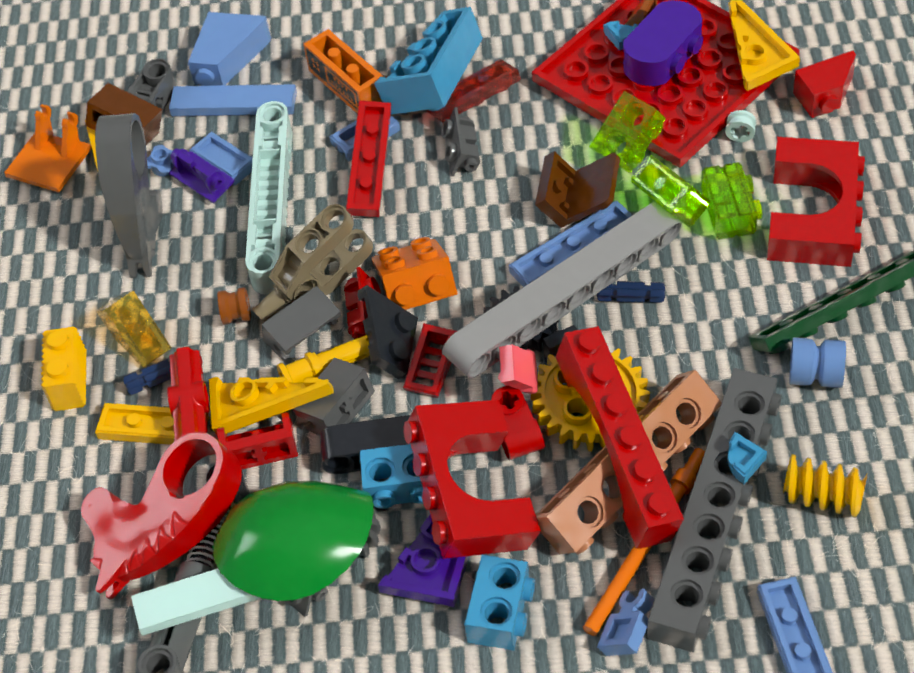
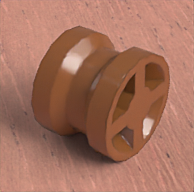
(234, 305)

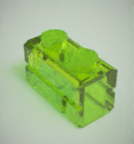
(670, 191)
(731, 203)

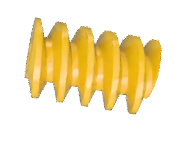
(824, 486)

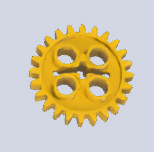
(557, 402)

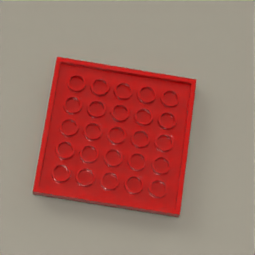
(694, 101)

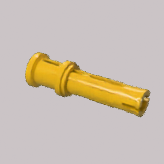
(314, 364)

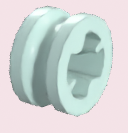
(737, 119)

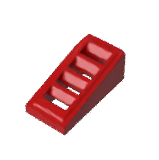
(428, 335)

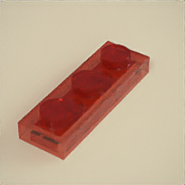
(478, 87)

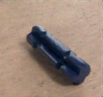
(633, 292)
(150, 376)

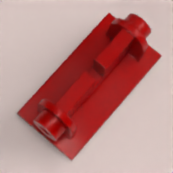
(356, 316)

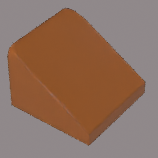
(641, 12)

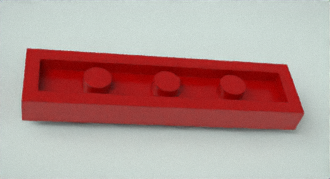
(369, 159)

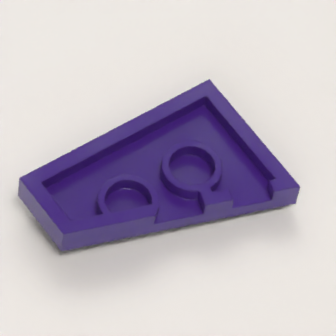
(424, 573)

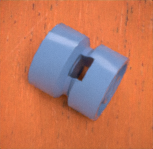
(818, 363)

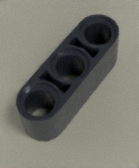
(342, 443)

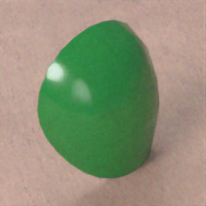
(292, 538)

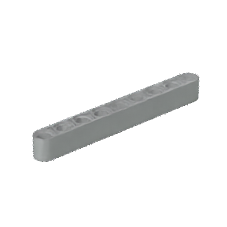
(561, 289)

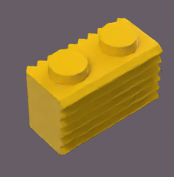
(64, 368)

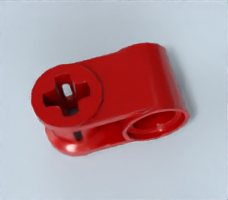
(524, 432)

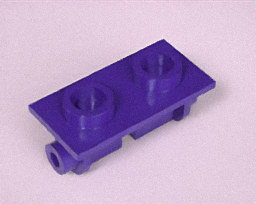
(199, 174)

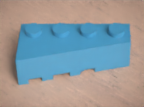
(433, 64)

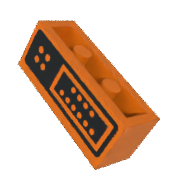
(341, 69)

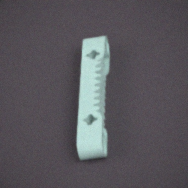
(268, 193)

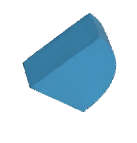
(618, 32)
(744, 457)

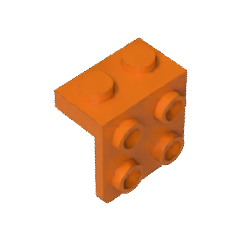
(415, 273)

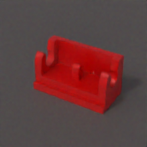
(263, 444)

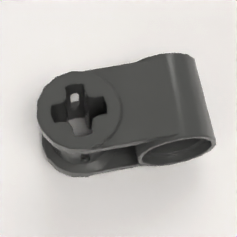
(154, 83)

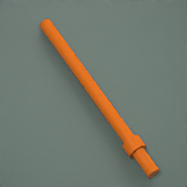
(681, 484)

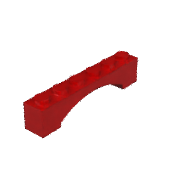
(645, 492)

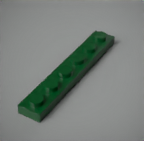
(834, 306)

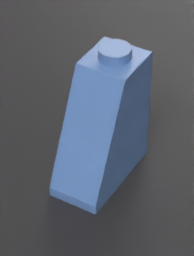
(226, 46)

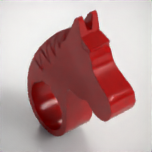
(165, 524)

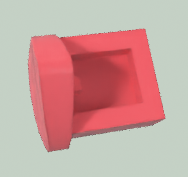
(518, 368)

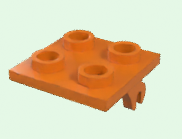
(49, 159)

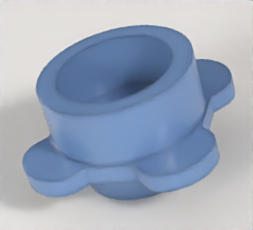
(160, 161)

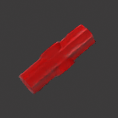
(187, 393)

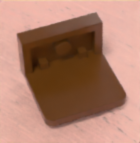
(573, 194)

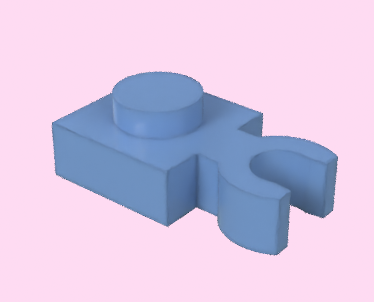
(627, 628)

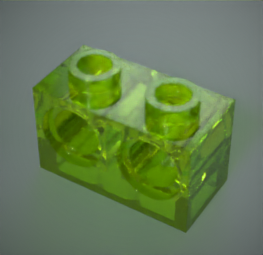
(620, 129)

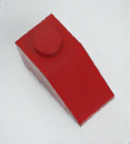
(824, 84)

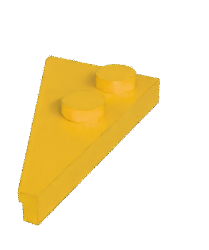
(759, 48)
(258, 399)

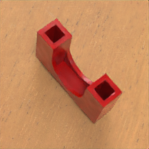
(826, 236)
(459, 520)

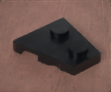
(389, 332)

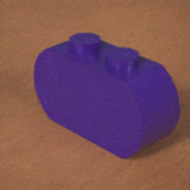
(662, 43)

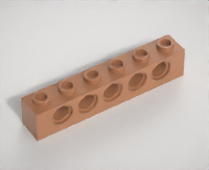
(559, 517)

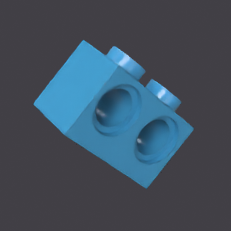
(396, 466)
(491, 602)

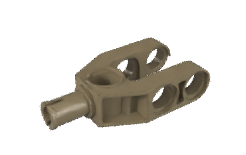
(300, 271)

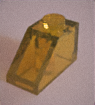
(134, 328)

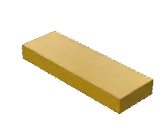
(136, 424)

